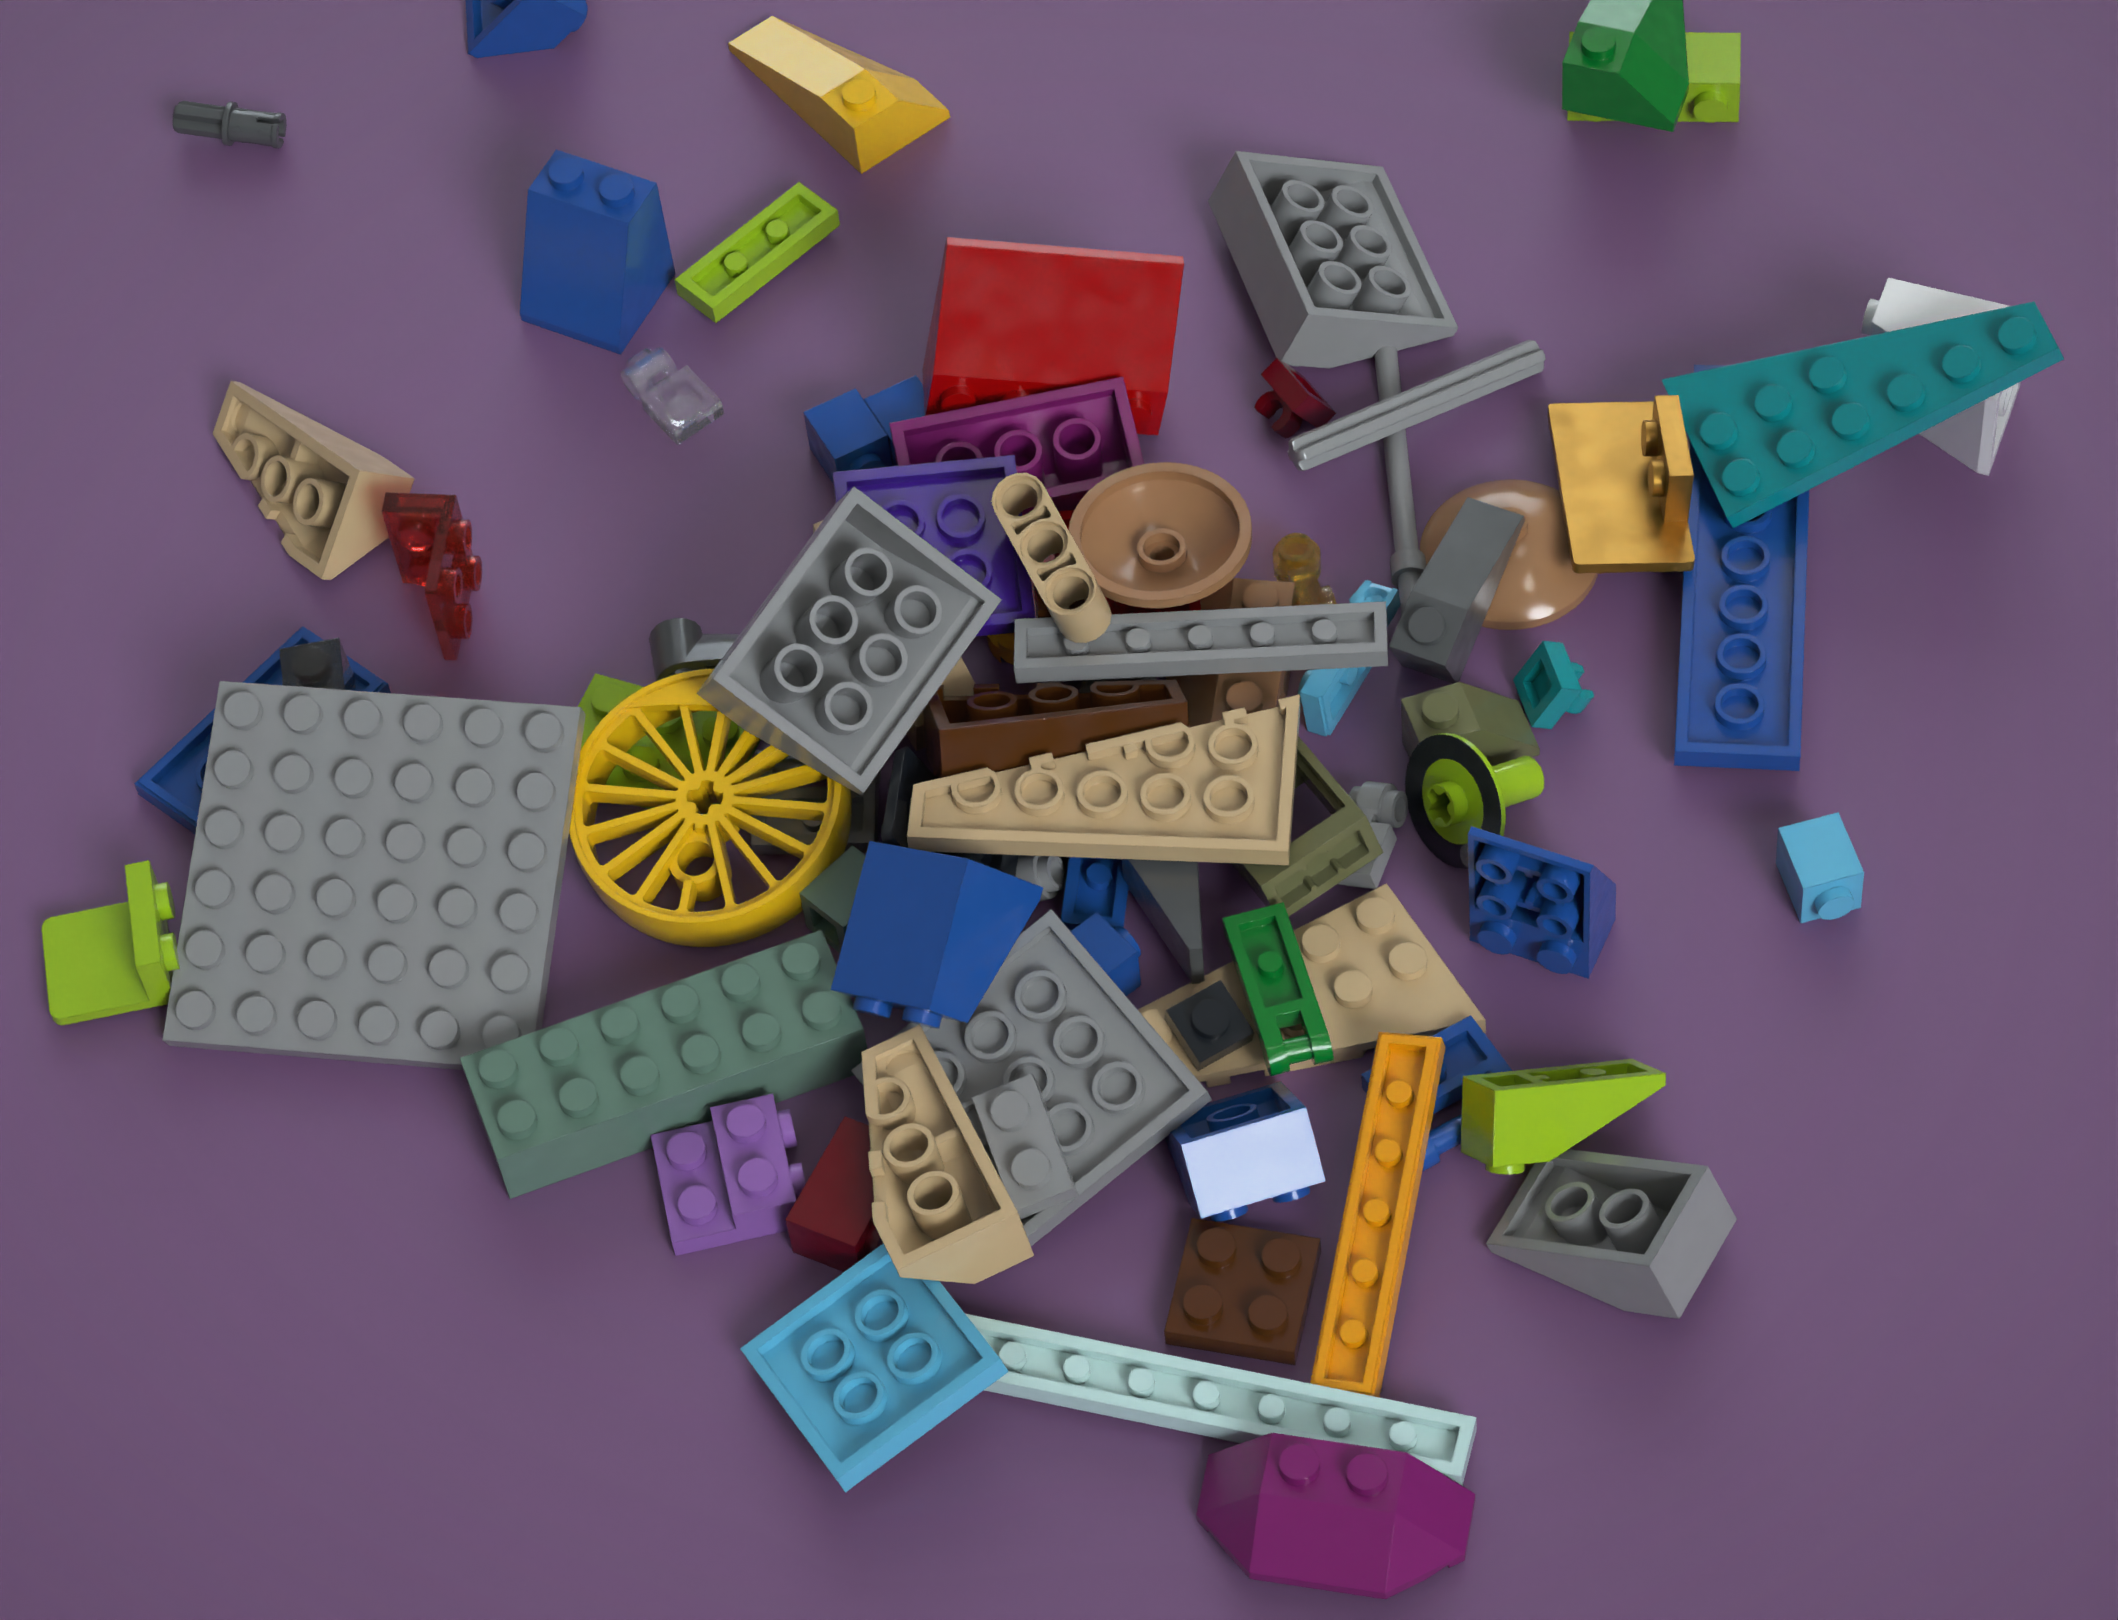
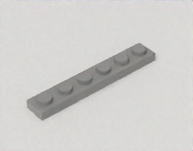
(1207, 643)

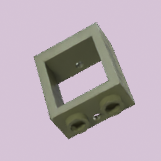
(1321, 854)

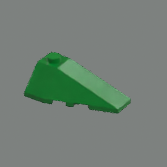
(1628, 63)

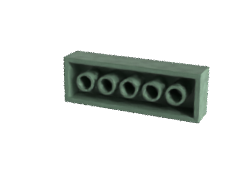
(661, 1060)

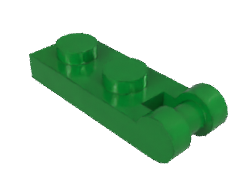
(1277, 987)

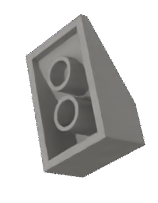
(1618, 1228)

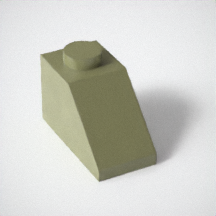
(1480, 716)

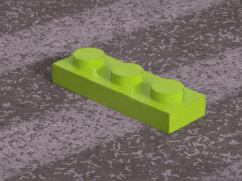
(757, 252)

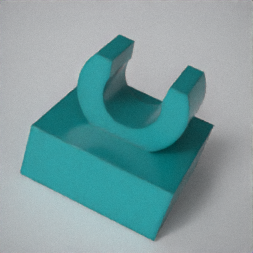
(1551, 685)

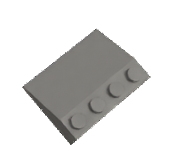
(1327, 259)
(850, 643)

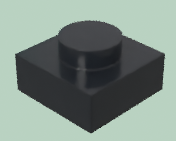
(1209, 1025)

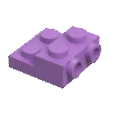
(728, 1175)

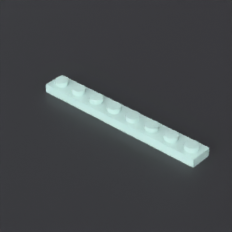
(1215, 1397)

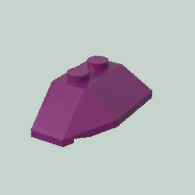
(1333, 1514)

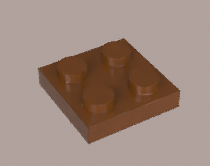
(1243, 1291)

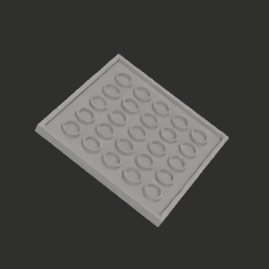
(373, 875)

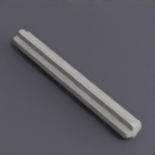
(1416, 405)

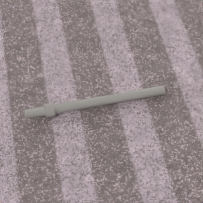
(1408, 560)

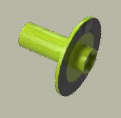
(1457, 788)

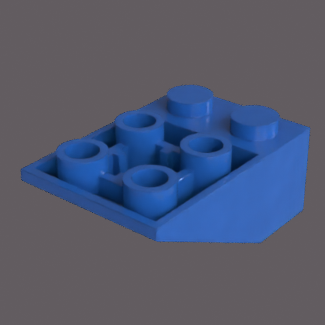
(1537, 903)

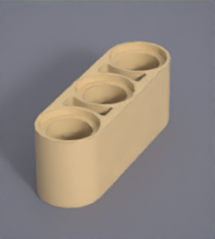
(1059, 580)

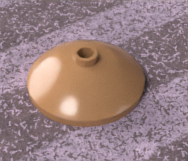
(1162, 534)
(1539, 573)

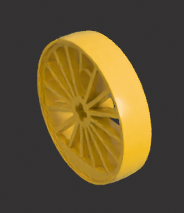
(695, 834)

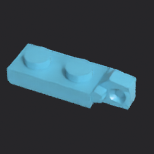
(1330, 691)

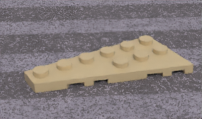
(1139, 796)
(1369, 978)

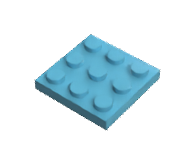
(872, 1364)

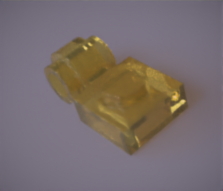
(1299, 561)

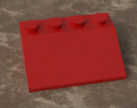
(1049, 320)

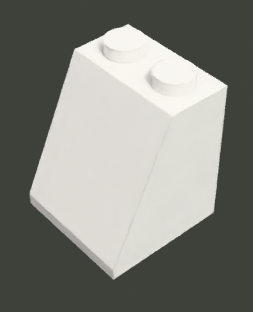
(1977, 431)

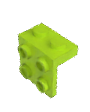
(112, 954)

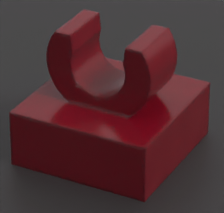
(1296, 398)

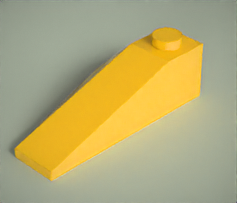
(843, 96)

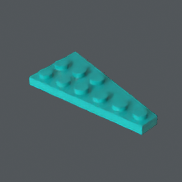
(1815, 412)

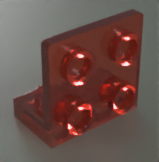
(436, 552)

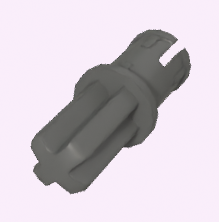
(230, 123)

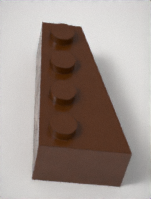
(1007, 729)

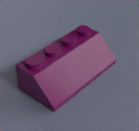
(1060, 436)

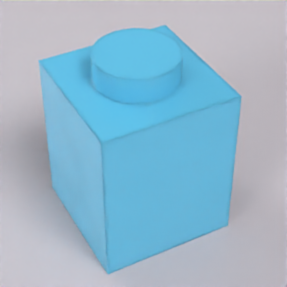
(1819, 868)

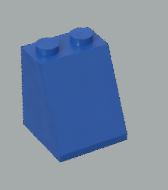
(593, 252)
(928, 933)

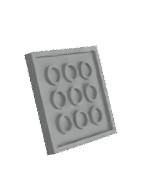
(1094, 1055)

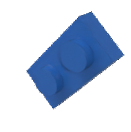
(1094, 887)

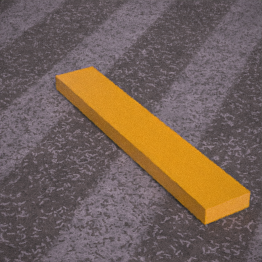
(1378, 1213)

